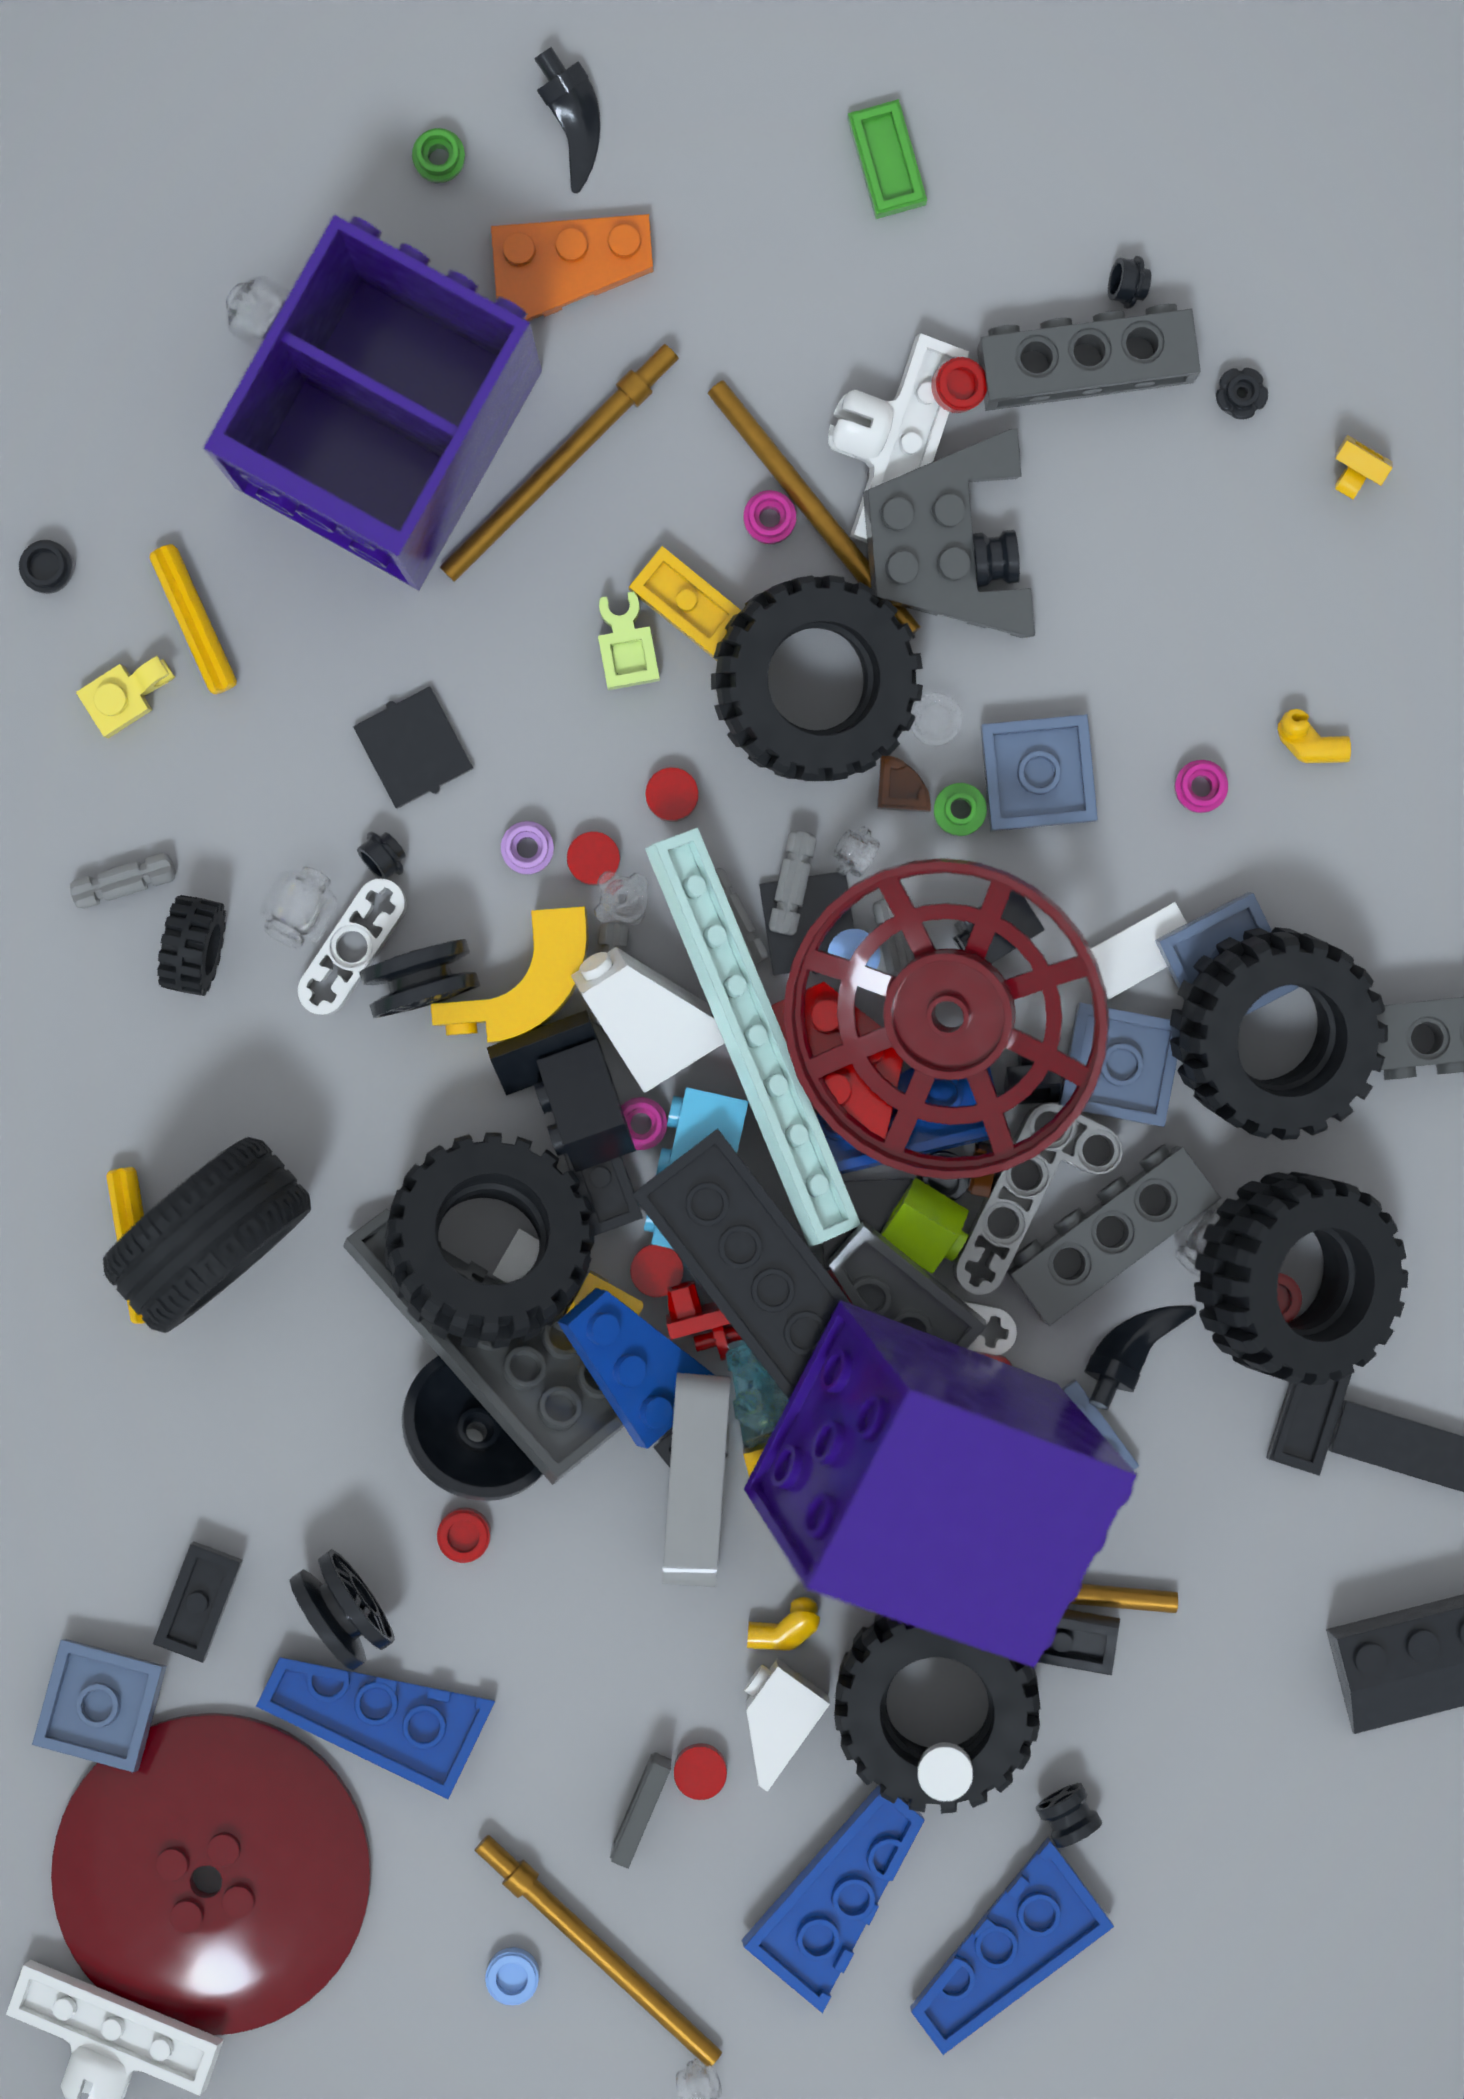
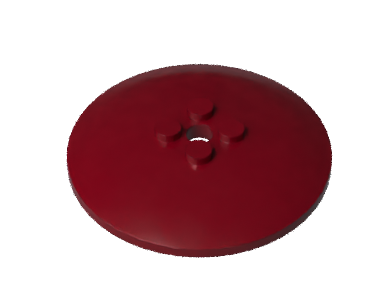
(259, 1814)

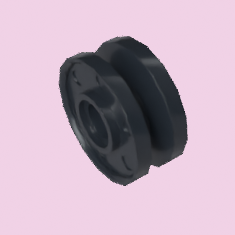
(419, 978)
(342, 1609)

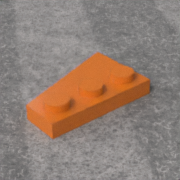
(567, 260)

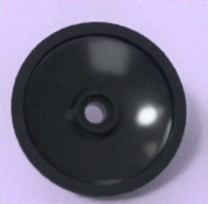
(434, 1431)

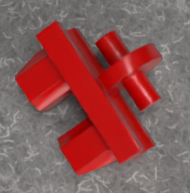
(690, 1317)

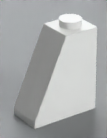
(646, 1016)

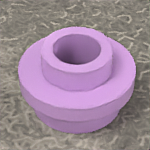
(522, 831)

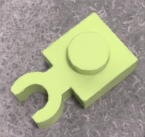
(628, 651)

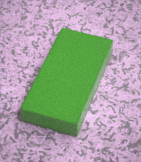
(887, 159)

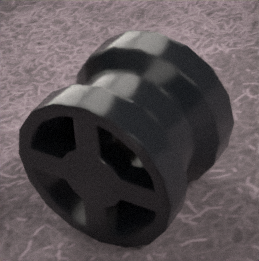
(996, 558)
(1069, 1815)

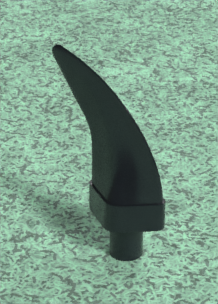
(577, 111)
(1124, 1351)

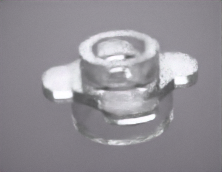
(635, 903)

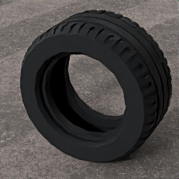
(206, 1234)

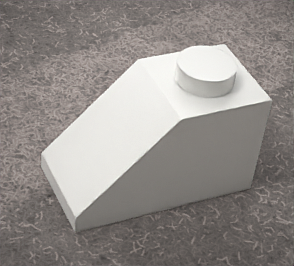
(780, 1717)

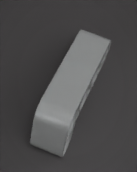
(1026, 1202)
(696, 1480)

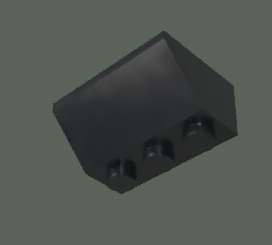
(1401, 1663)

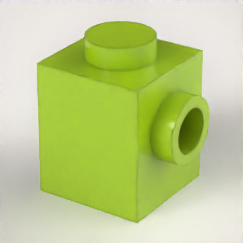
(926, 1226)

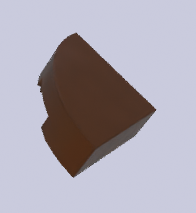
(901, 787)
(982, 1185)

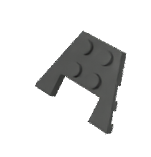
(925, 542)

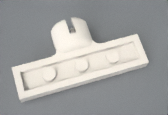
(895, 433)
(111, 2036)

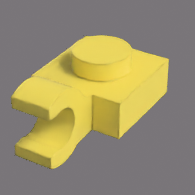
(118, 697)

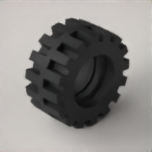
(191, 945)

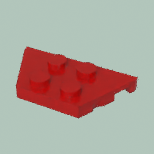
(845, 1083)

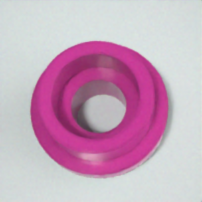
(764, 501)
(1213, 774)
(657, 1116)

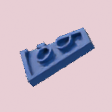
(629, 1363)

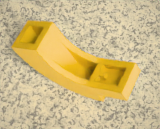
(558, 952)

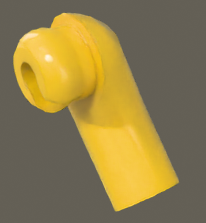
(1307, 744)
(790, 1631)

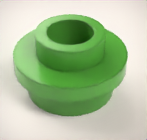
(434, 140)
(945, 818)

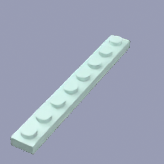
(752, 1036)

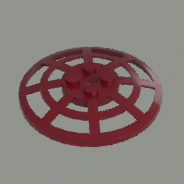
(929, 1045)

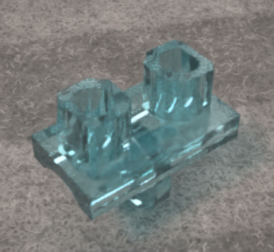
(758, 1397)

